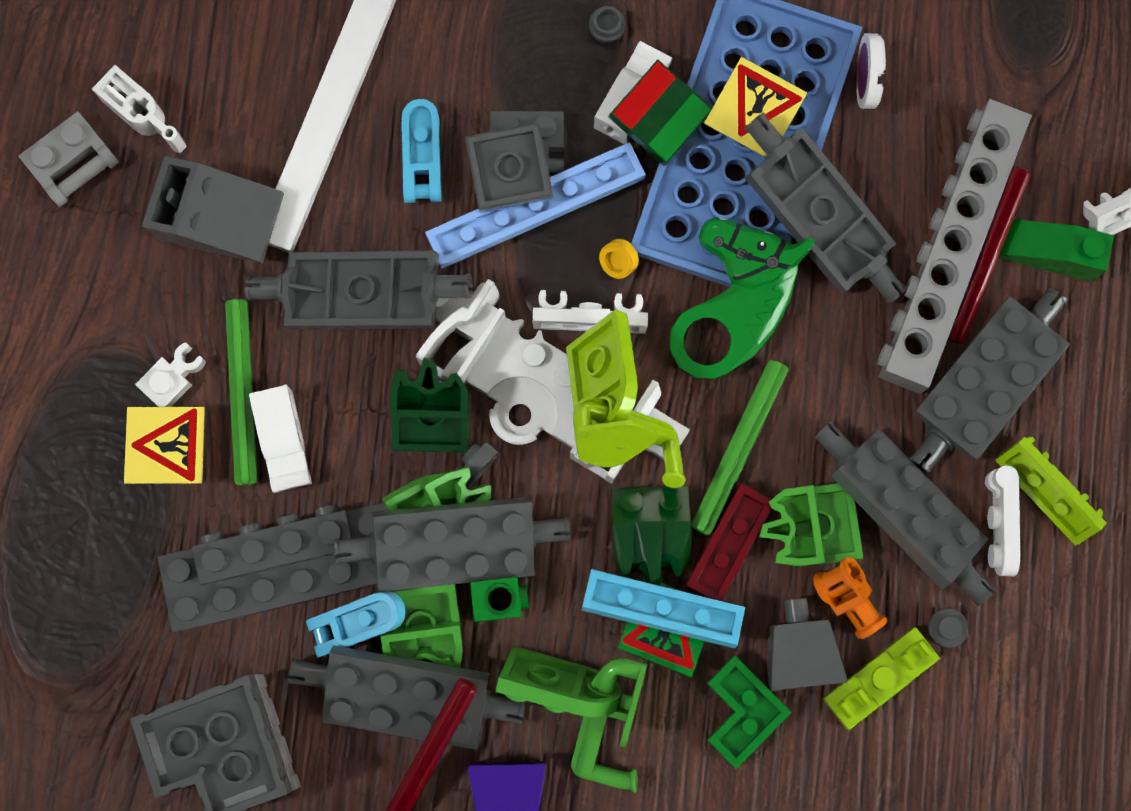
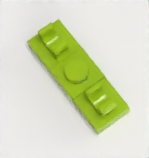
(1052, 491)
(881, 678)

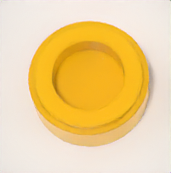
(618, 258)

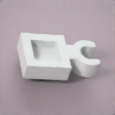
(167, 381)

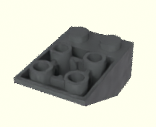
(211, 210)

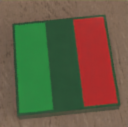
(660, 112)

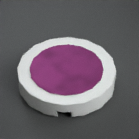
(870, 65)

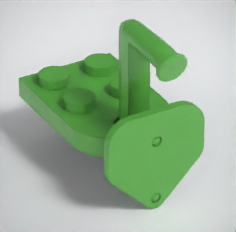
(580, 691)

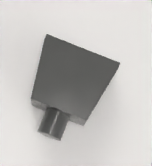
(802, 651)

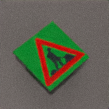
(662, 647)

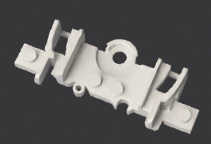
(519, 373)

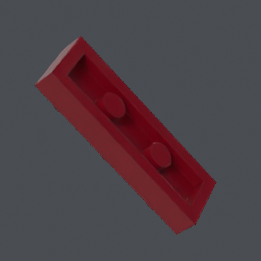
(729, 543)

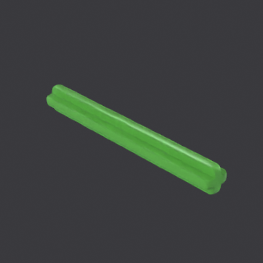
(240, 387)
(739, 447)

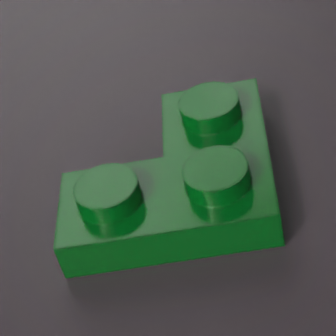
(754, 715)

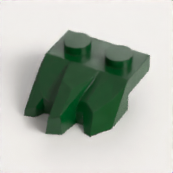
(429, 412)
(651, 531)

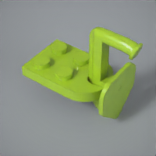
(604, 400)

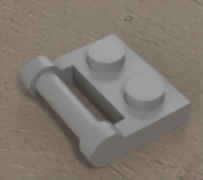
(63, 150)

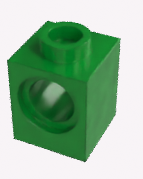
(481, 595)

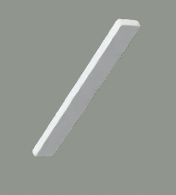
(327, 117)

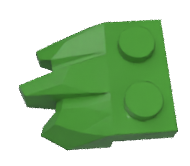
(437, 490)
(815, 525)
(430, 627)

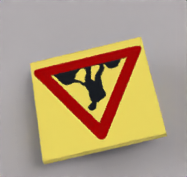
(747, 96)
(164, 445)

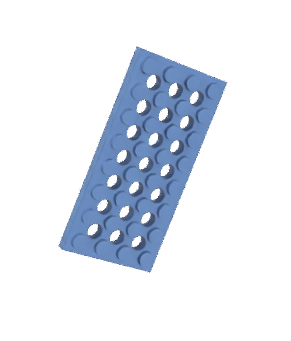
(709, 72)

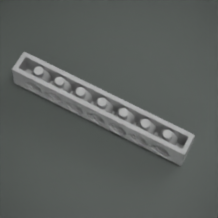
(1006, 129)

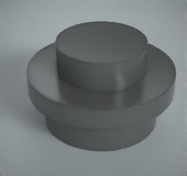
(607, 24)
(948, 628)

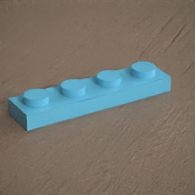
(663, 608)

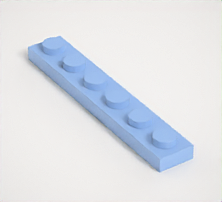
(570, 190)

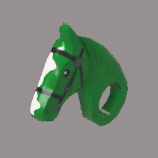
(762, 284)

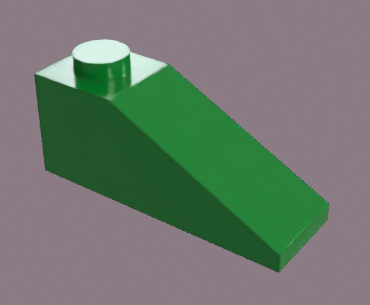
(1058, 248)

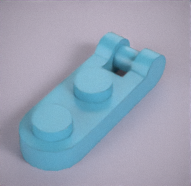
(421, 151)
(357, 621)

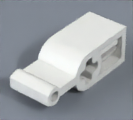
(639, 63)
(133, 105)
(280, 438)

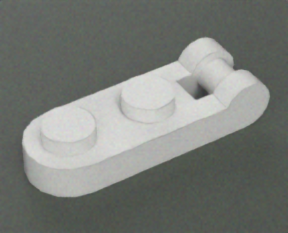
(1004, 520)

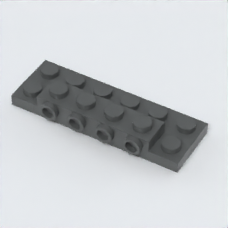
(264, 568)

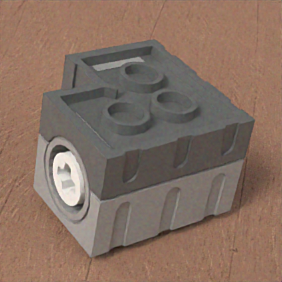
(221, 743)

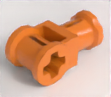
(850, 595)

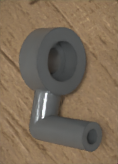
(479, 460)

